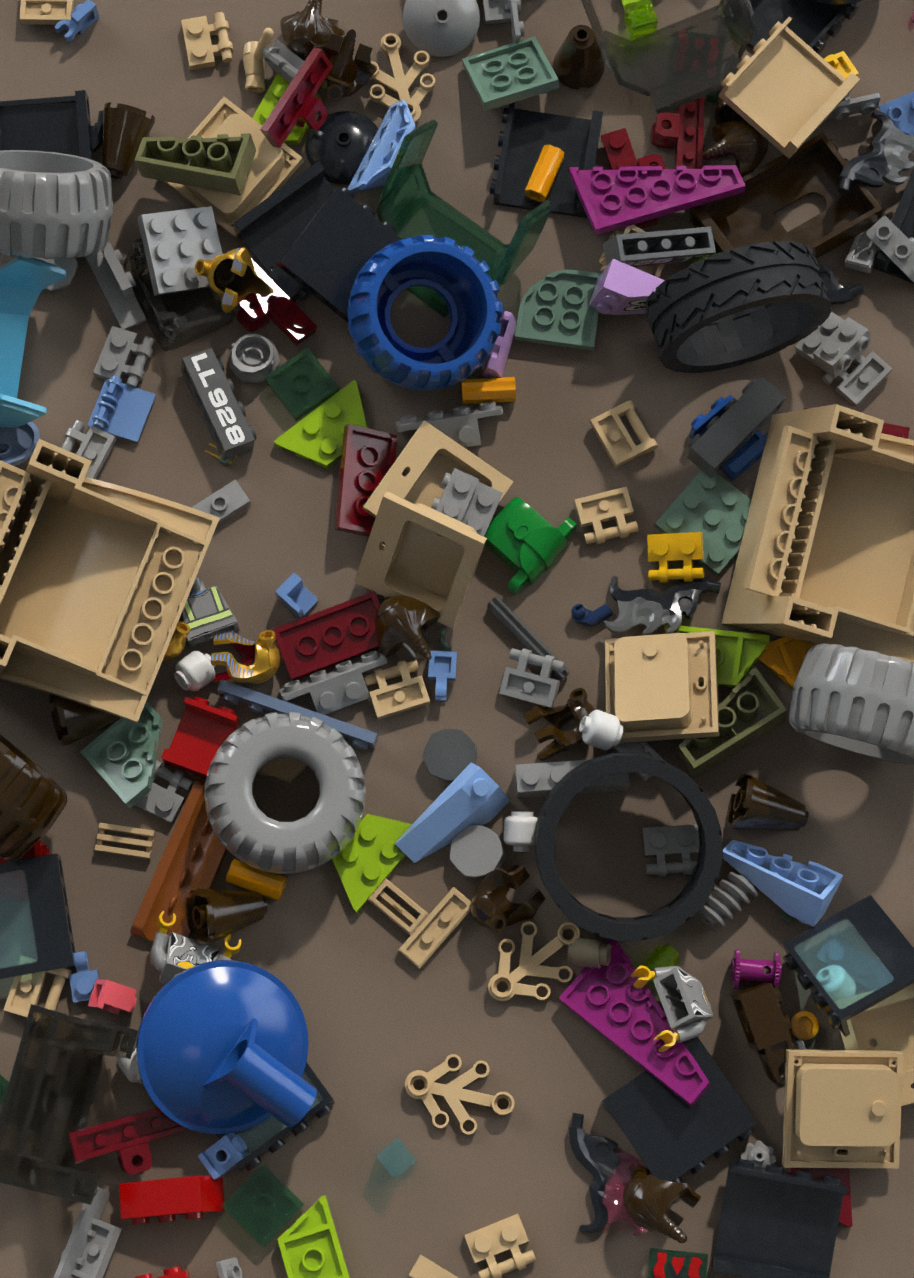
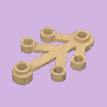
(401, 83)
(530, 965)
(454, 1093)

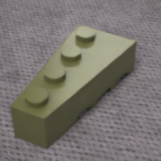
(198, 162)
(743, 717)

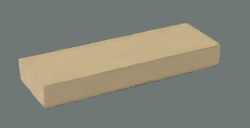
(436, 928)

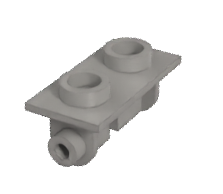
(282, 60)

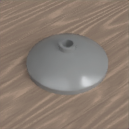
(438, 36)

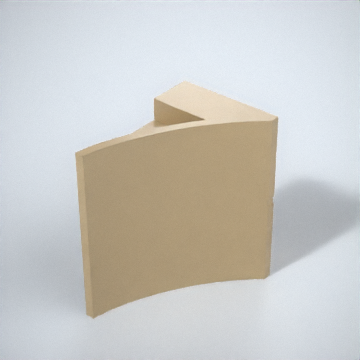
(830, 535)
(91, 581)

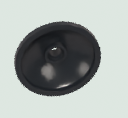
(339, 157)

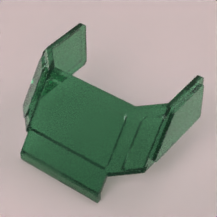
(417, 211)

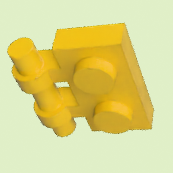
(675, 547)

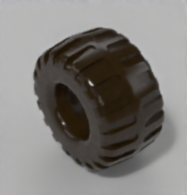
(27, 802)

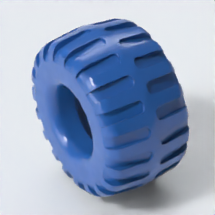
(454, 277)

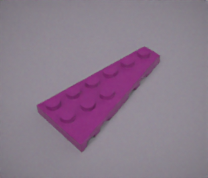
(648, 192)
(631, 1021)

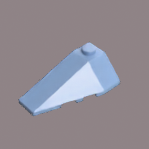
(467, 801)
(795, 887)

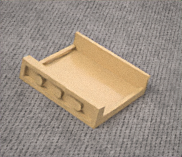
(785, 89)

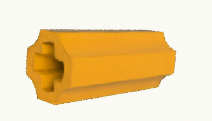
(544, 173)
(488, 390)
(255, 880)

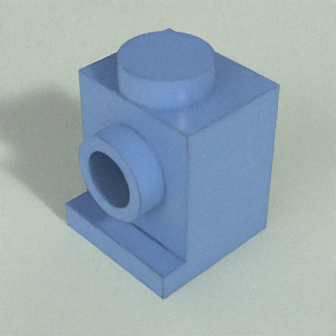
(214, 1160)

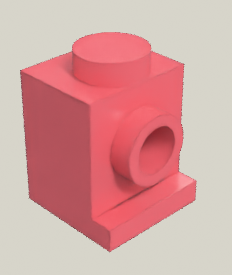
(112, 997)

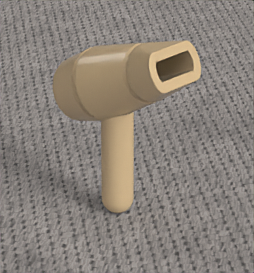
(254, 62)

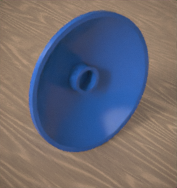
(225, 1049)

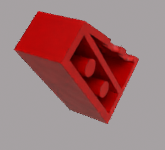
(171, 1198)

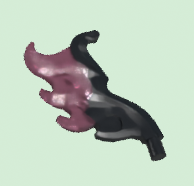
(609, 1175)

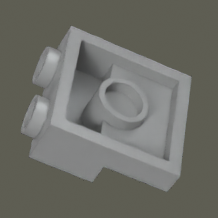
(834, 344)
(467, 500)

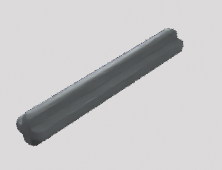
(522, 633)

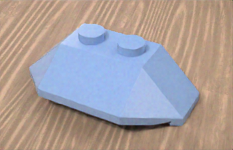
(383, 149)

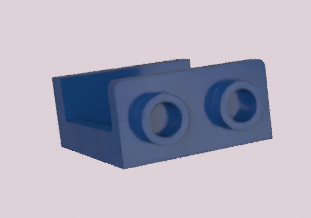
(746, 456)

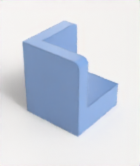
(296, 596)

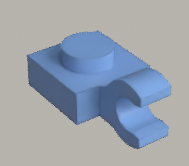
(81, 19)
(442, 669)
(84, 980)

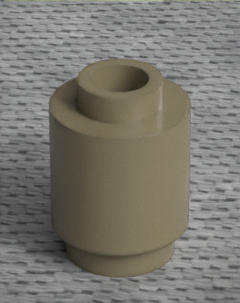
(589, 953)

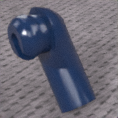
(588, 617)

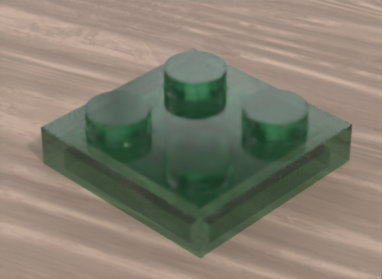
(301, 384)
(263, 1205)

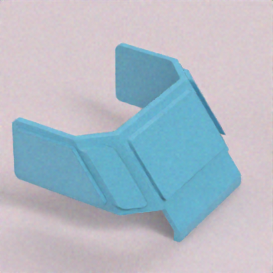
(19, 289)

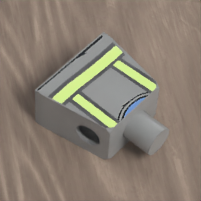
(207, 614)

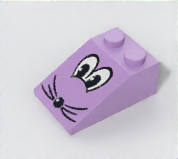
(623, 289)

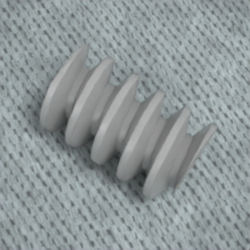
(726, 899)

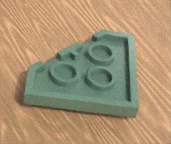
(128, 755)

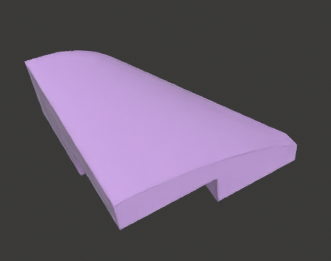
(496, 361)

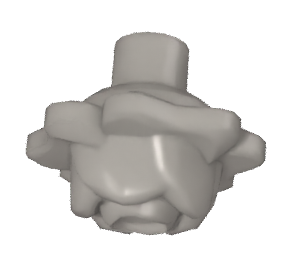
(759, 1154)

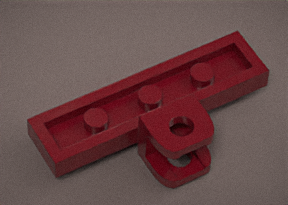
(298, 101)
(682, 132)
(621, 154)
(277, 308)
(126, 1136)

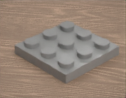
(175, 243)

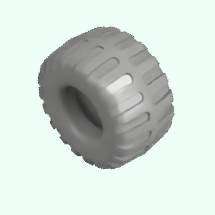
(53, 205)
(856, 702)
(275, 844)

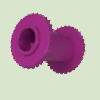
(752, 970)

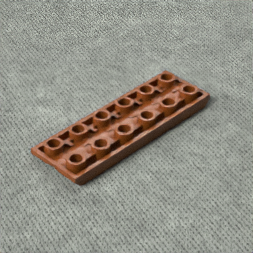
(186, 864)

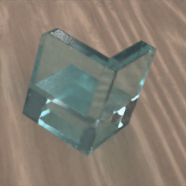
(396, 1158)

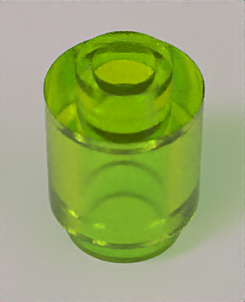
(662, 957)

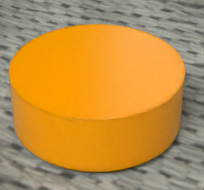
(804, 1025)

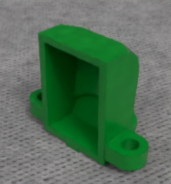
(526, 541)

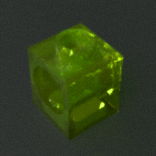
(640, 18)

